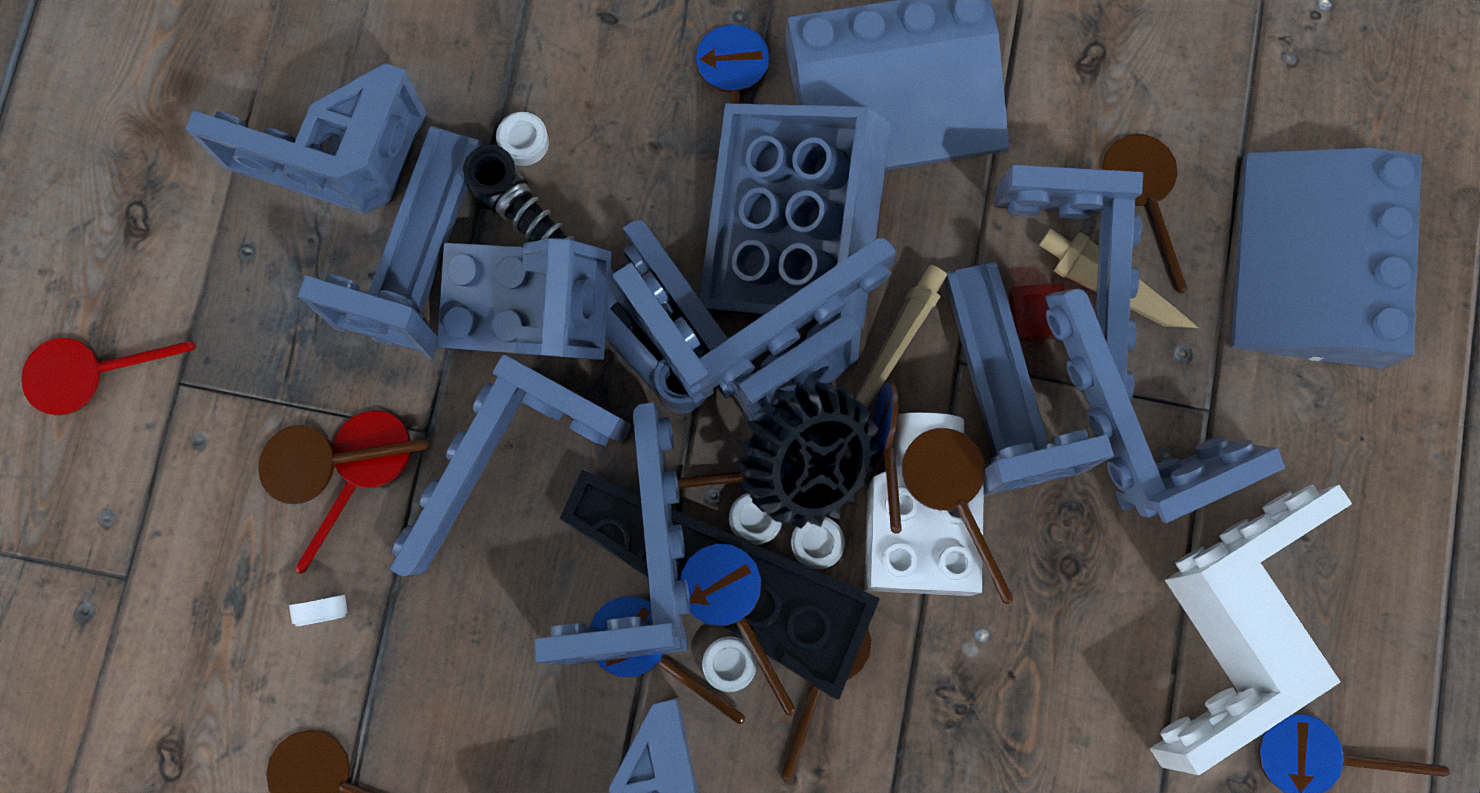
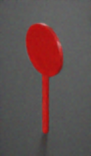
(66, 373)
(361, 432)

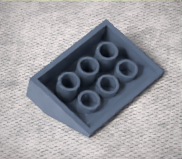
(915, 63)
(791, 202)
(1328, 255)

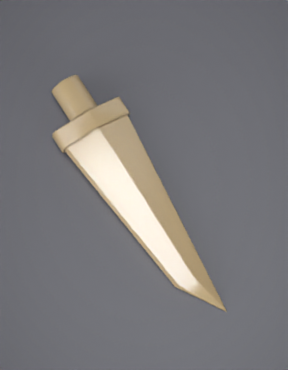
(1080, 263)
(911, 316)

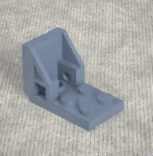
(371, 133)
(525, 298)
(658, 756)

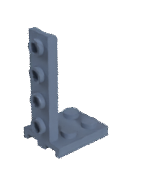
(1076, 196)
(411, 257)
(771, 332)
(822, 357)
(1006, 393)
(473, 449)
(1164, 487)
(663, 543)

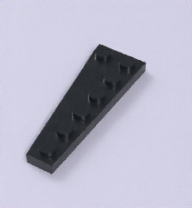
(801, 616)

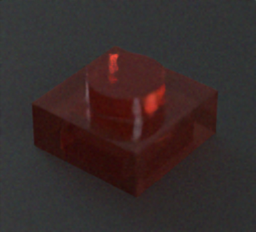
(1030, 309)

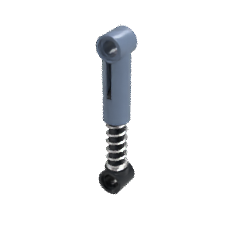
(515, 203)

